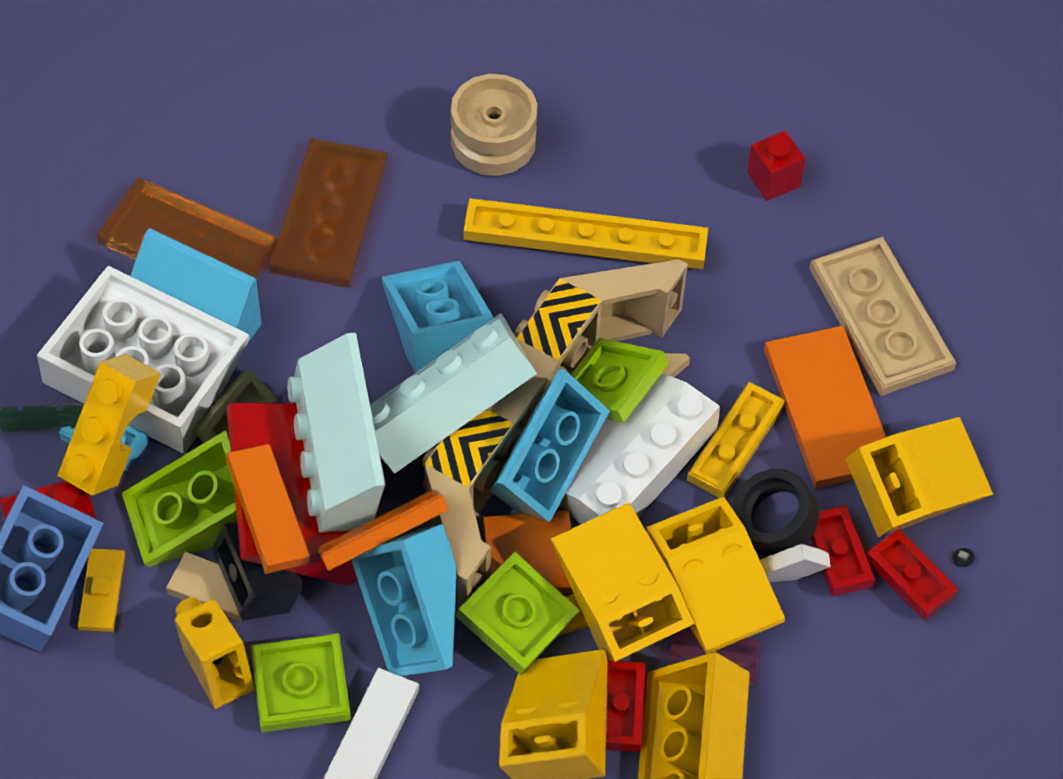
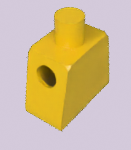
(206, 637)

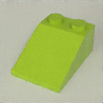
(183, 503)

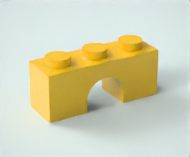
(116, 396)

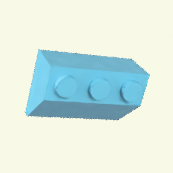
(198, 281)
(550, 448)

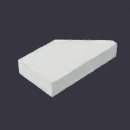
(795, 563)

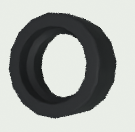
(762, 486)

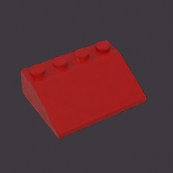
(274, 425)

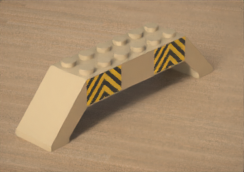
(556, 337)

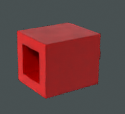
(775, 165)

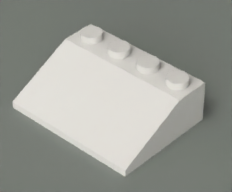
(160, 331)
(644, 453)

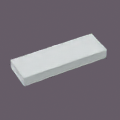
(374, 727)

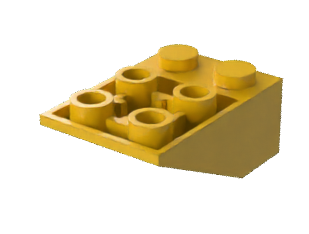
(917, 475)
(717, 574)
(621, 582)
(557, 719)

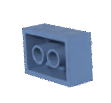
(40, 563)

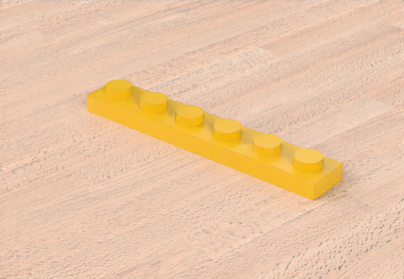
(584, 233)

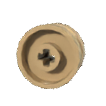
(493, 124)

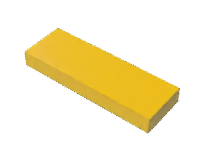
(736, 440)

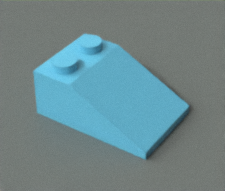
(434, 309)
(411, 599)

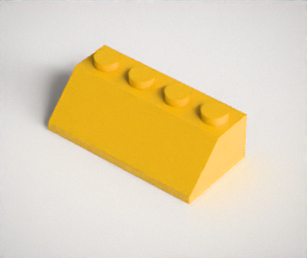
(695, 720)

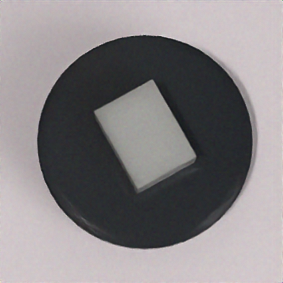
(963, 557)

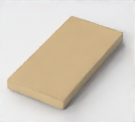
(882, 316)

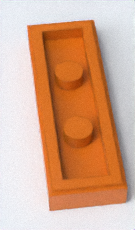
(267, 508)
(382, 529)

